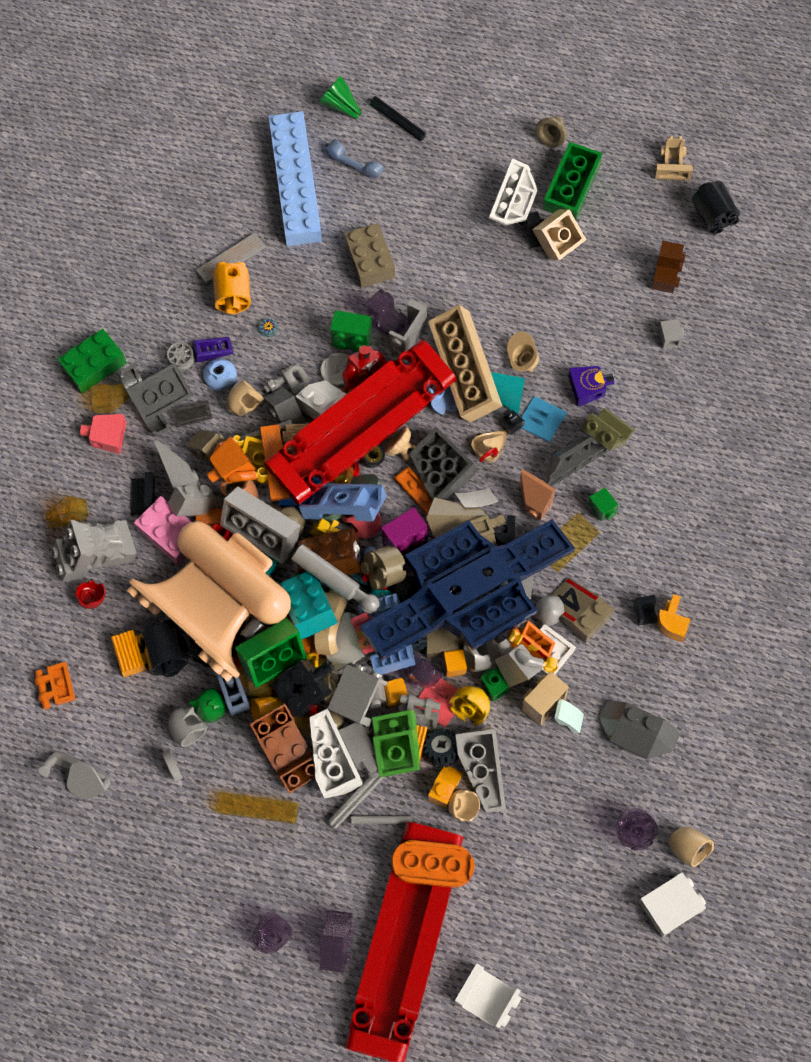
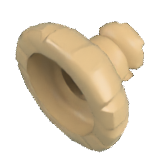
(399, 443)

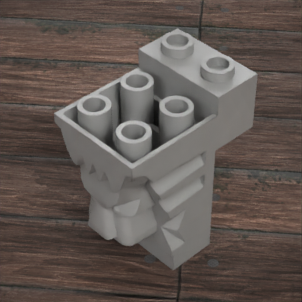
(91, 548)

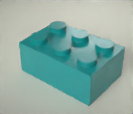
(309, 605)

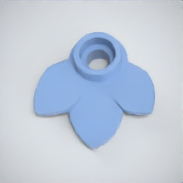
(443, 401)

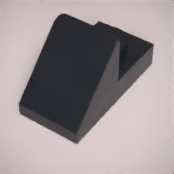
(533, 219)
(508, 532)

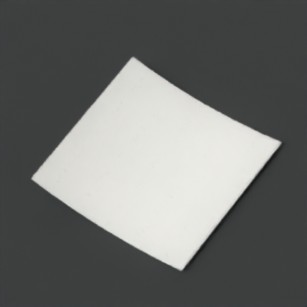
(477, 498)

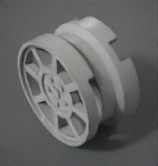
(181, 355)

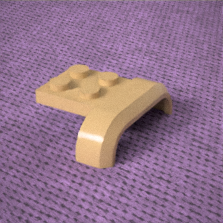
(326, 639)

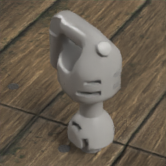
(287, 376)

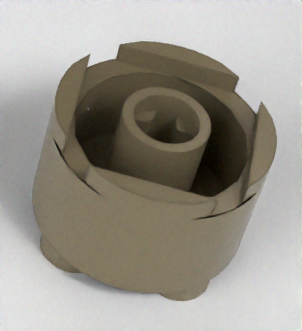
(384, 567)

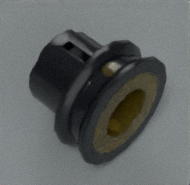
(376, 457)

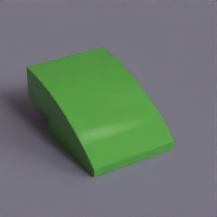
(396, 743)

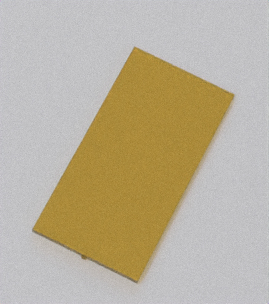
(580, 534)

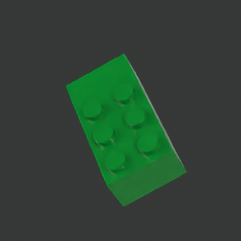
(573, 179)

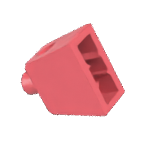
(106, 432)

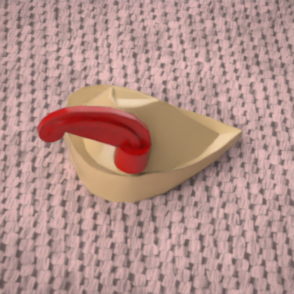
(489, 445)

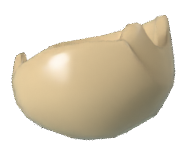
(464, 805)

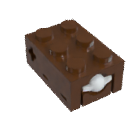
(338, 549)

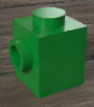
(603, 504)
(494, 683)

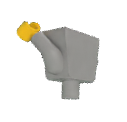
(519, 665)

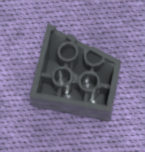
(442, 465)

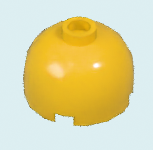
(470, 703)

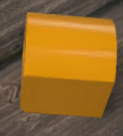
(454, 663)
(393, 692)

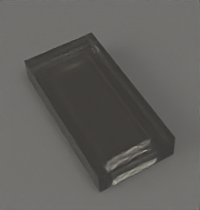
(192, 413)

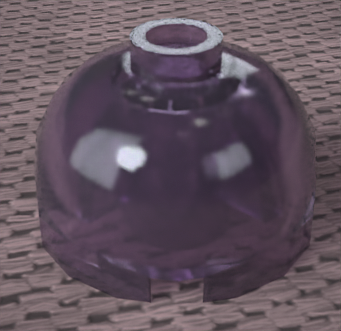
(423, 673)
(636, 829)

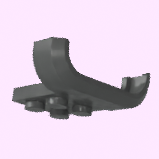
(155, 394)

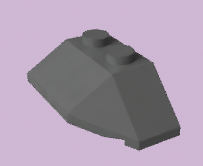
(573, 458)
(637, 730)

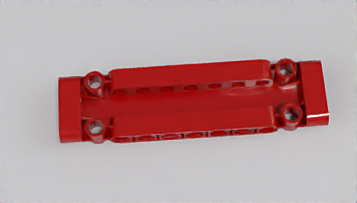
(359, 421)
(399, 958)

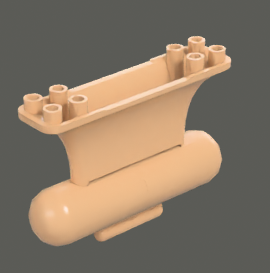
(216, 592)

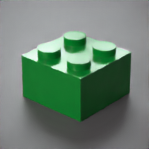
(350, 330)

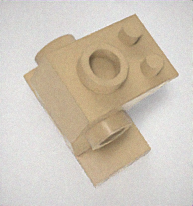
(673, 149)

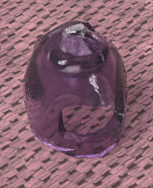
(271, 933)

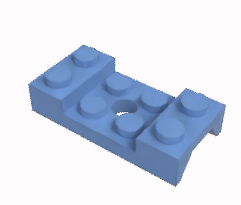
(348, 499)

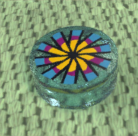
(268, 327)

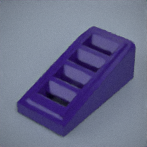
(213, 354)

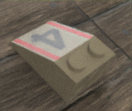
(583, 609)

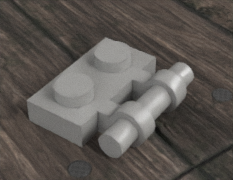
(426, 717)

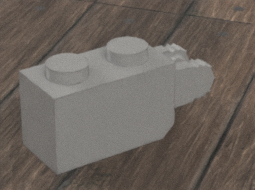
(194, 500)
(360, 748)

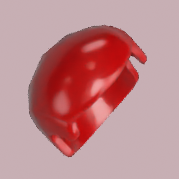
(90, 594)

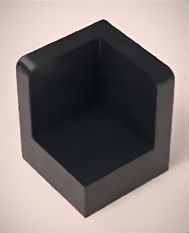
(645, 609)

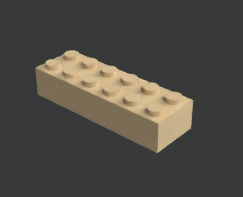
(463, 354)

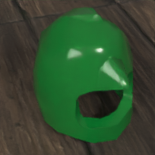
(209, 705)

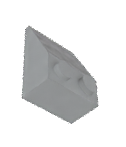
(176, 468)

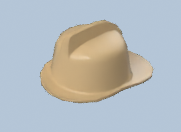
(522, 352)

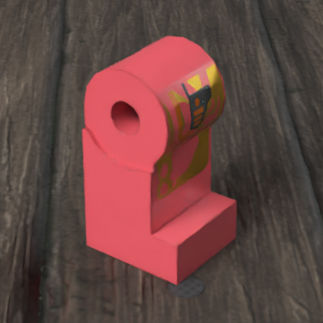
(357, 622)

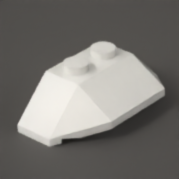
(514, 195)
(318, 398)

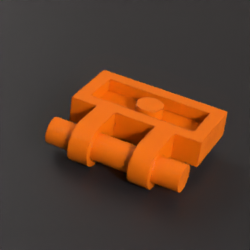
(60, 682)

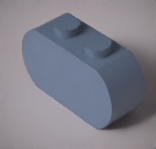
(234, 694)

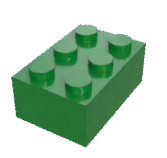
(92, 361)
(271, 652)

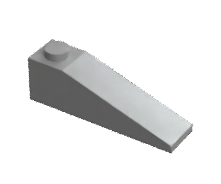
(481, 761)

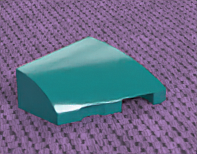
(509, 390)

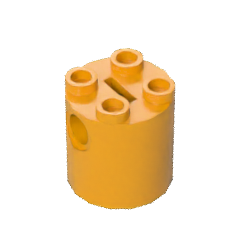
(231, 287)

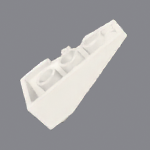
(332, 762)

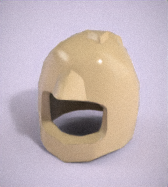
(243, 398)
(686, 843)

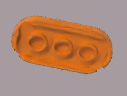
(433, 864)

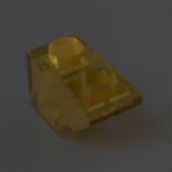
(108, 397)
(65, 510)

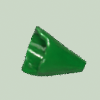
(340, 99)

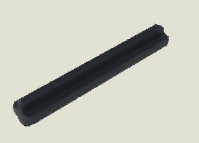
(398, 118)

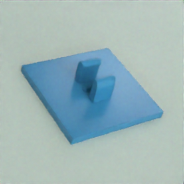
(542, 418)

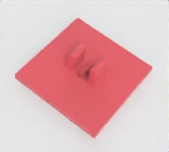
(441, 693)

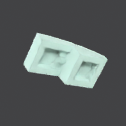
(569, 715)

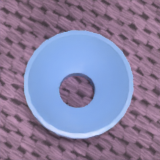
(219, 381)

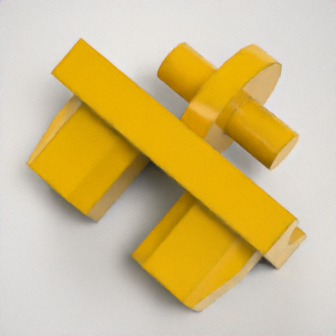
(323, 527)

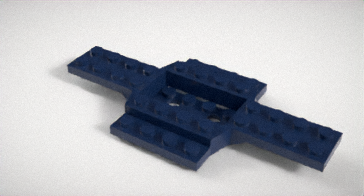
(458, 561)

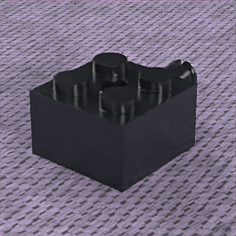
(303, 686)

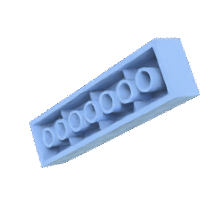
(295, 179)

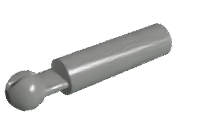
(334, 578)

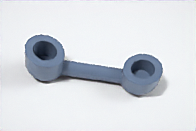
(337, 151)

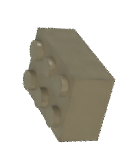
(369, 255)

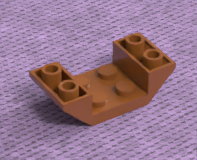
(285, 747)

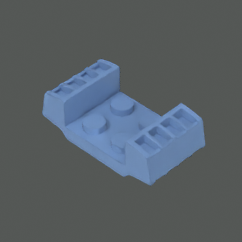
(402, 658)

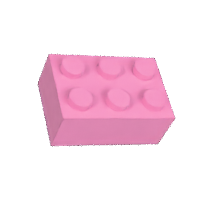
(162, 528)

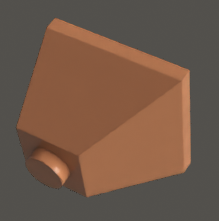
(536, 495)

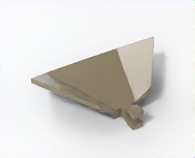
(447, 515)

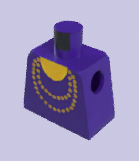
(588, 383)

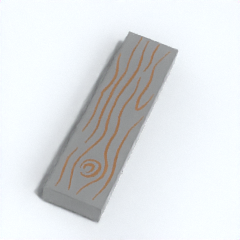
(235, 254)

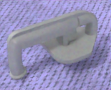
(82, 778)

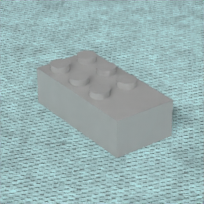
(260, 524)

